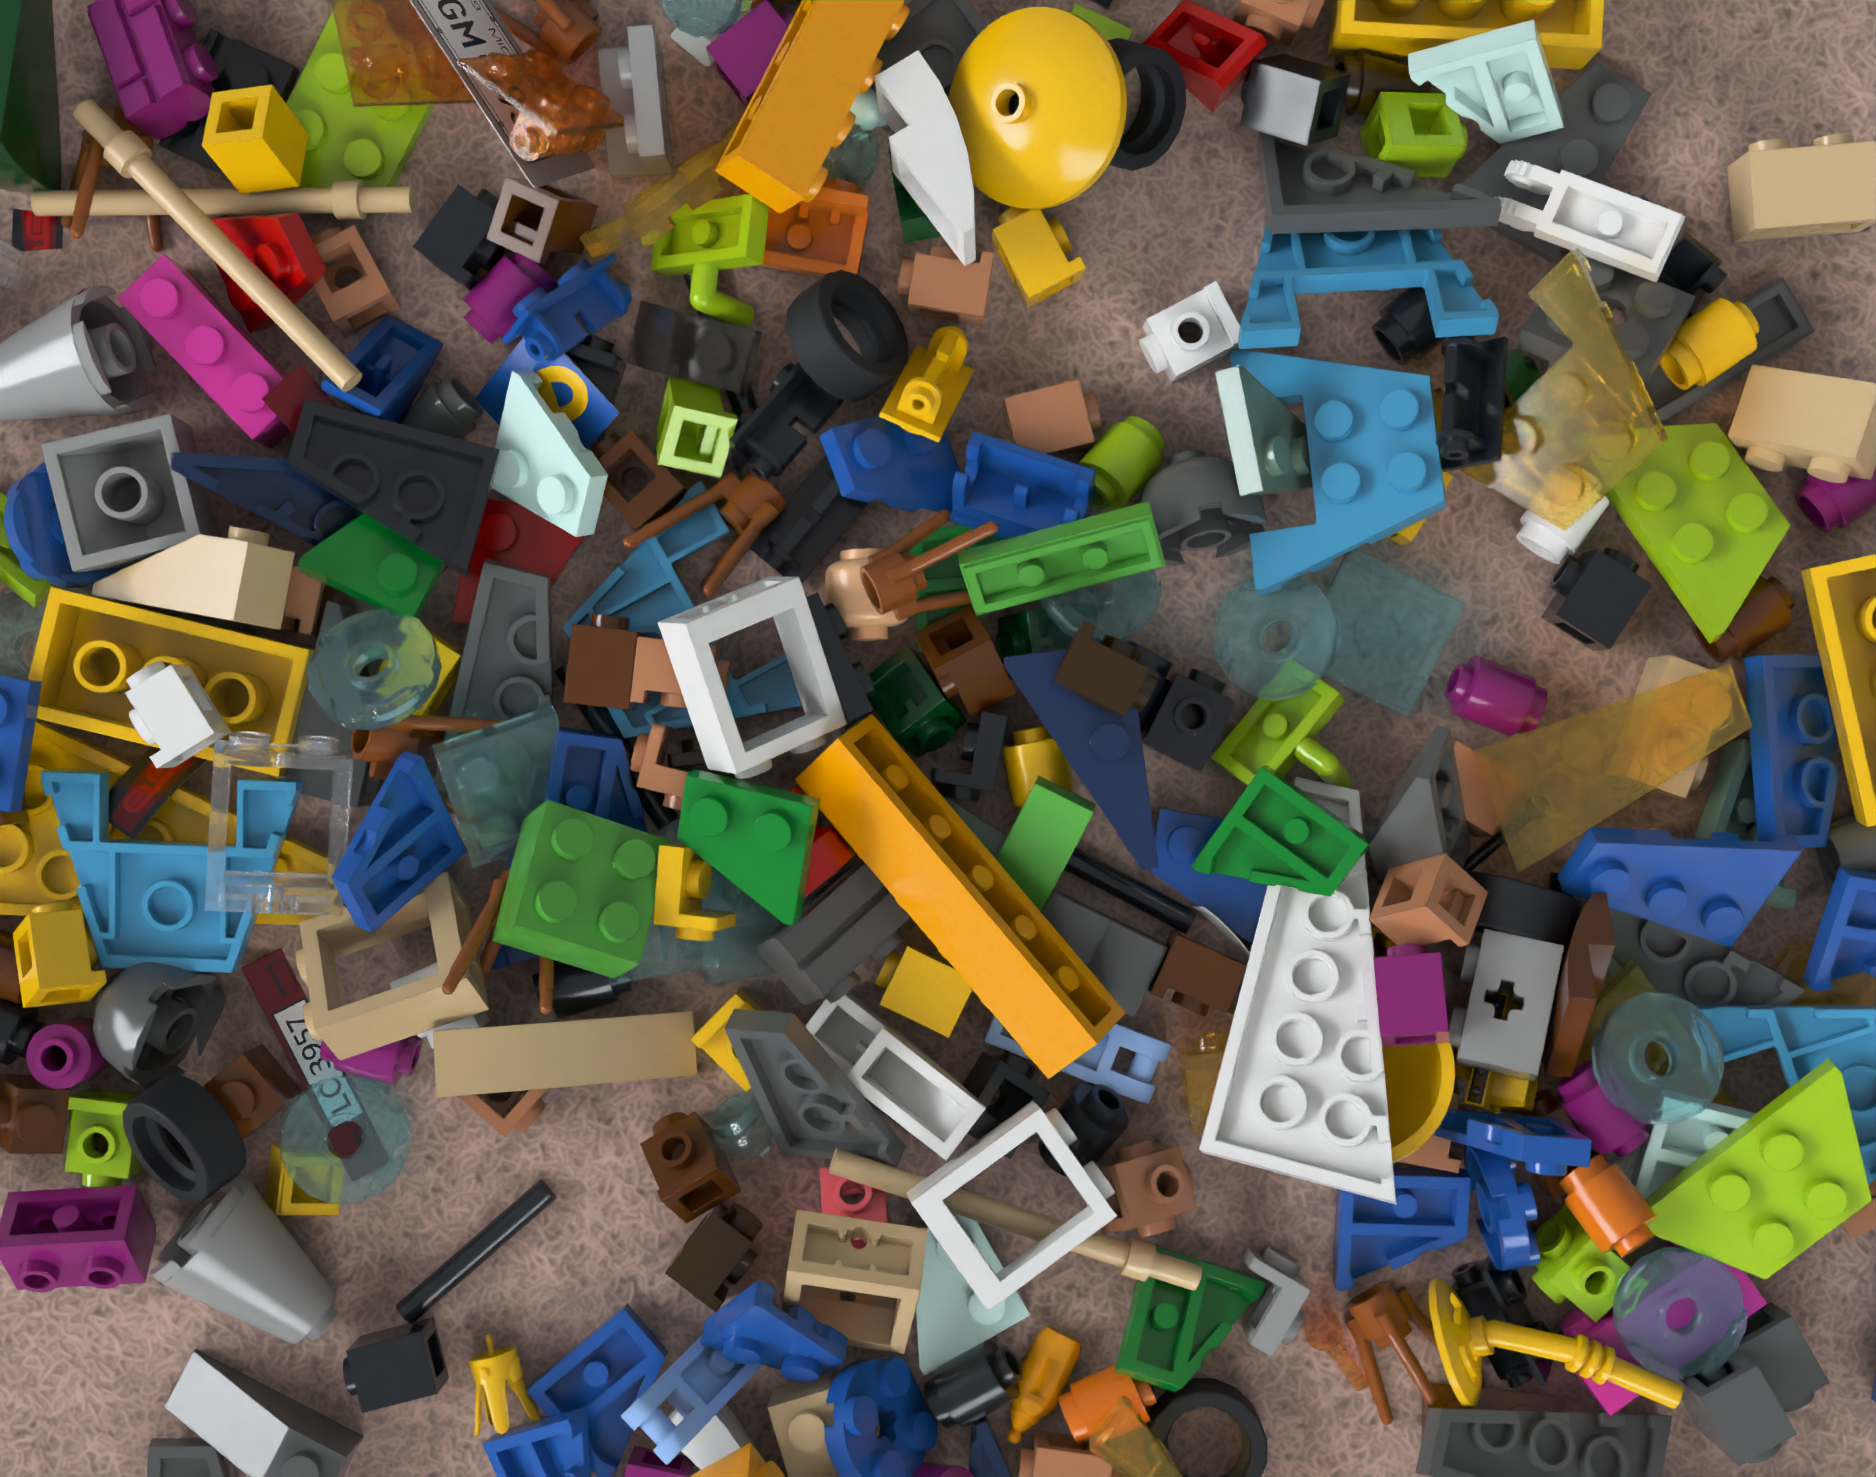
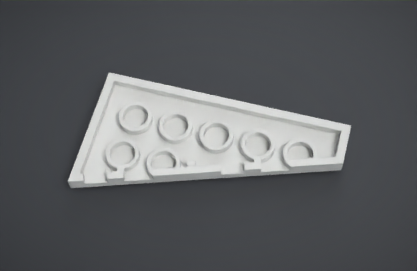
(1305, 1045)

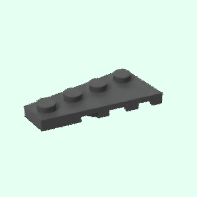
(506, 649)
(1542, 1444)

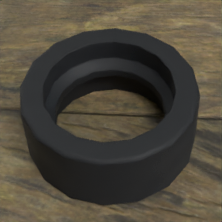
(1160, 105)
(824, 350)
(1526, 910)
(184, 1138)
(1222, 1396)

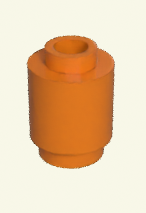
(1608, 1206)
(1097, 1395)

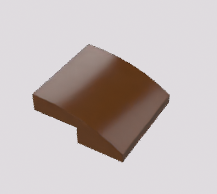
(1579, 986)

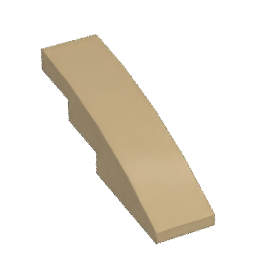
(563, 1053)

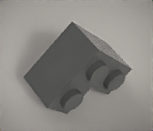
(1748, 1396)

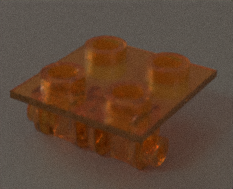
(394, 56)
(554, 110)

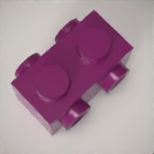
(76, 1237)

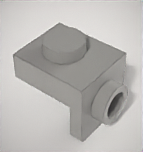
(1279, 1309)

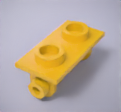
(930, 385)

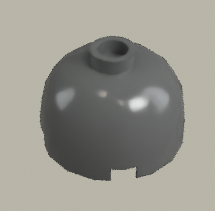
(1200, 507)
(148, 1029)

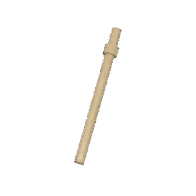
(134, 159)
(344, 199)
(1134, 1257)

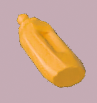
(1044, 1378)

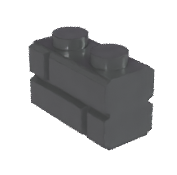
(836, 933)

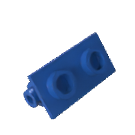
(550, 320)

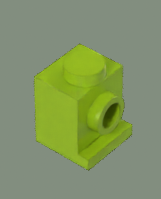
(1415, 133)
(693, 428)
(101, 1113)

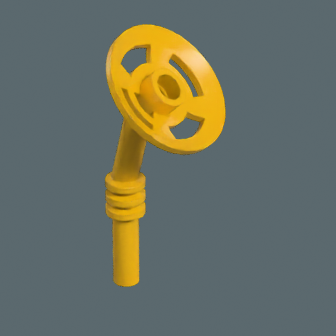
(1469, 1339)

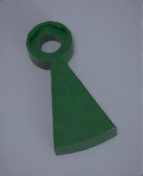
(28, 98)

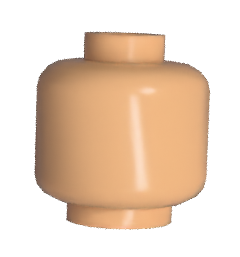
(848, 594)

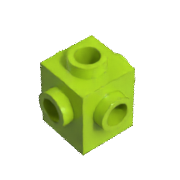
(1575, 1266)

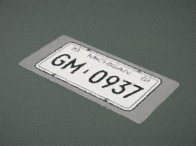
(476, 30)

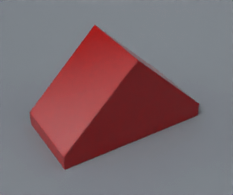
(1209, 50)

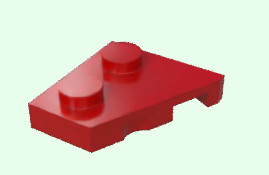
(280, 250)
(515, 538)

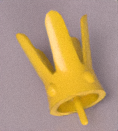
(489, 1373)

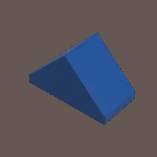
(393, 369)

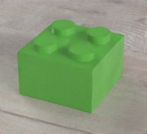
(580, 890)

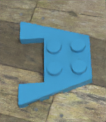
(1355, 263)
(1367, 455)
(650, 591)
(150, 894)
(1804, 1040)

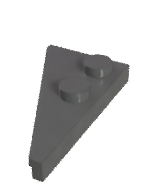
(1358, 193)

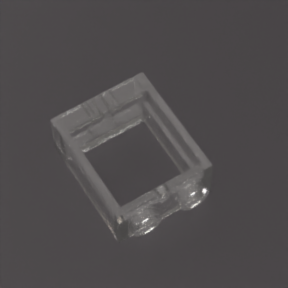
(276, 890)

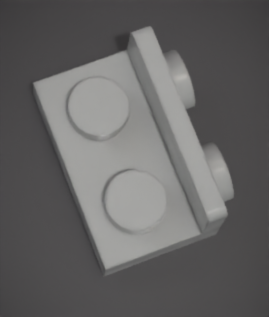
(637, 90)

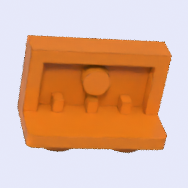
(819, 234)

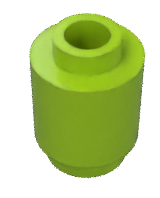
(1123, 461)

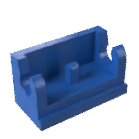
(1019, 488)

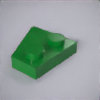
(1177, 1327)

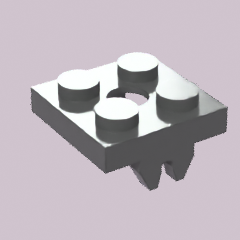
(1651, 319)

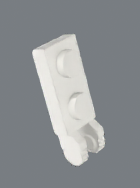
(1593, 219)

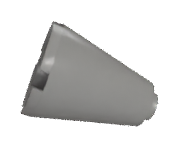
(77, 362)
(247, 1266)

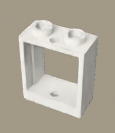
(687, 643)
(1088, 1180)

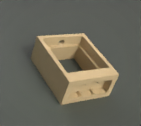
(402, 1010)
(880, 1276)

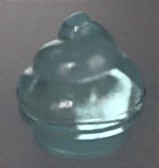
(854, 158)
(741, 1127)

